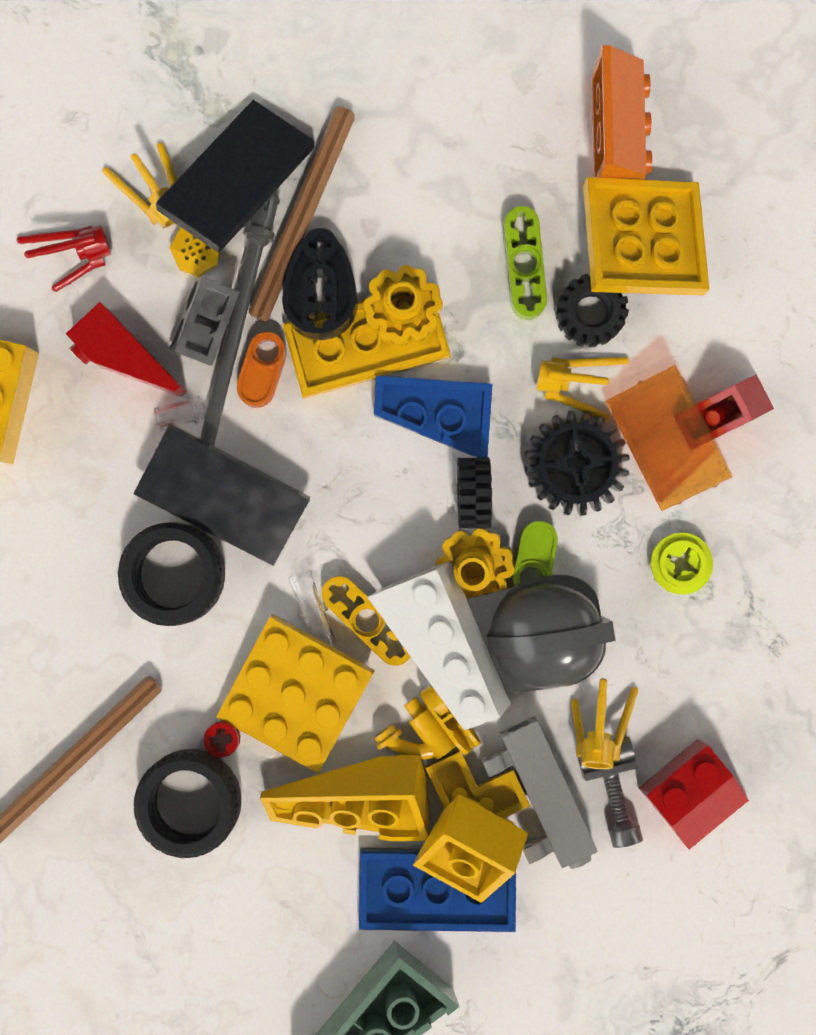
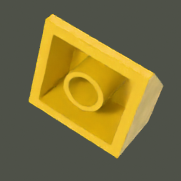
(472, 849)

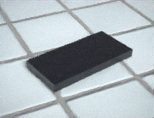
(235, 176)
(221, 494)

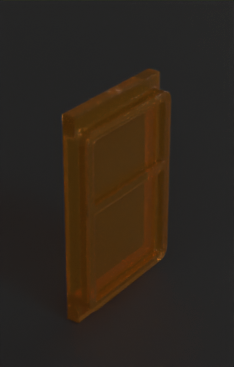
(669, 438)

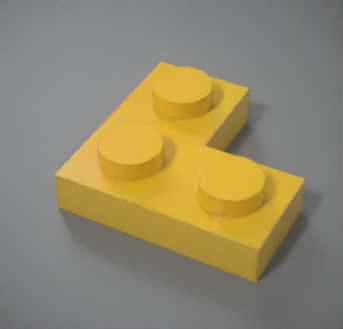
(498, 794)

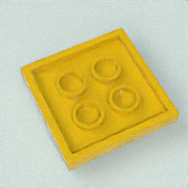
(645, 236)
(295, 693)

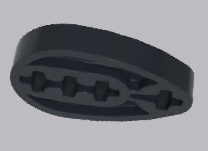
(301, 292)

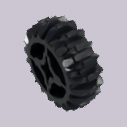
(591, 460)

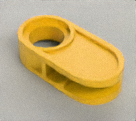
(463, 739)

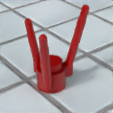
(89, 244)

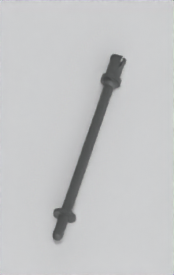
(258, 235)

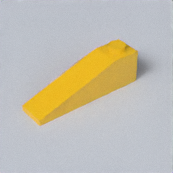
(371, 795)

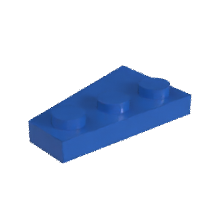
(439, 410)

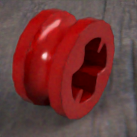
(230, 746)

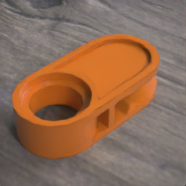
(259, 378)

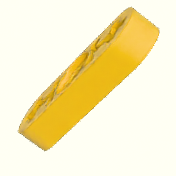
(338, 608)

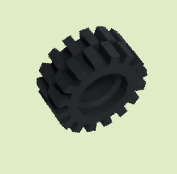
(576, 328)
(474, 492)

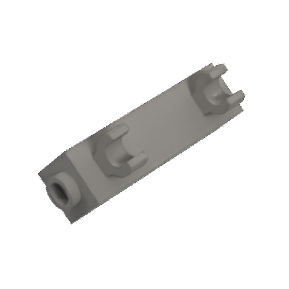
(549, 794)

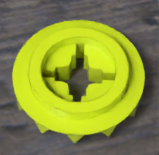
(698, 557)

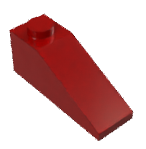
(112, 347)

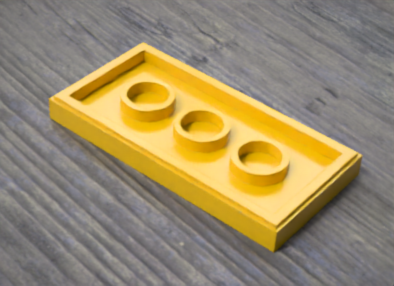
(357, 354)

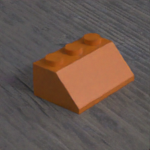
(620, 116)

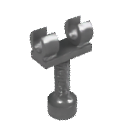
(624, 832)

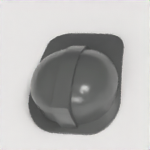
(543, 632)

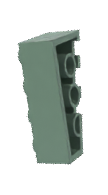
(393, 999)

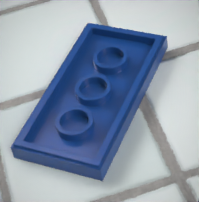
(408, 899)

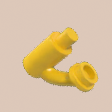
(435, 740)

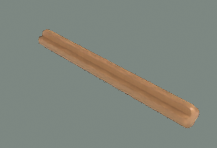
(301, 213)
(78, 755)

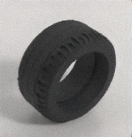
(131, 566)
(164, 837)

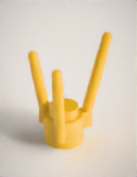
(151, 211)
(557, 374)
(598, 749)

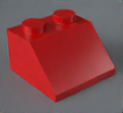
(694, 793)

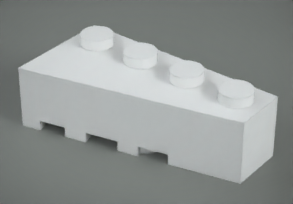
(445, 642)

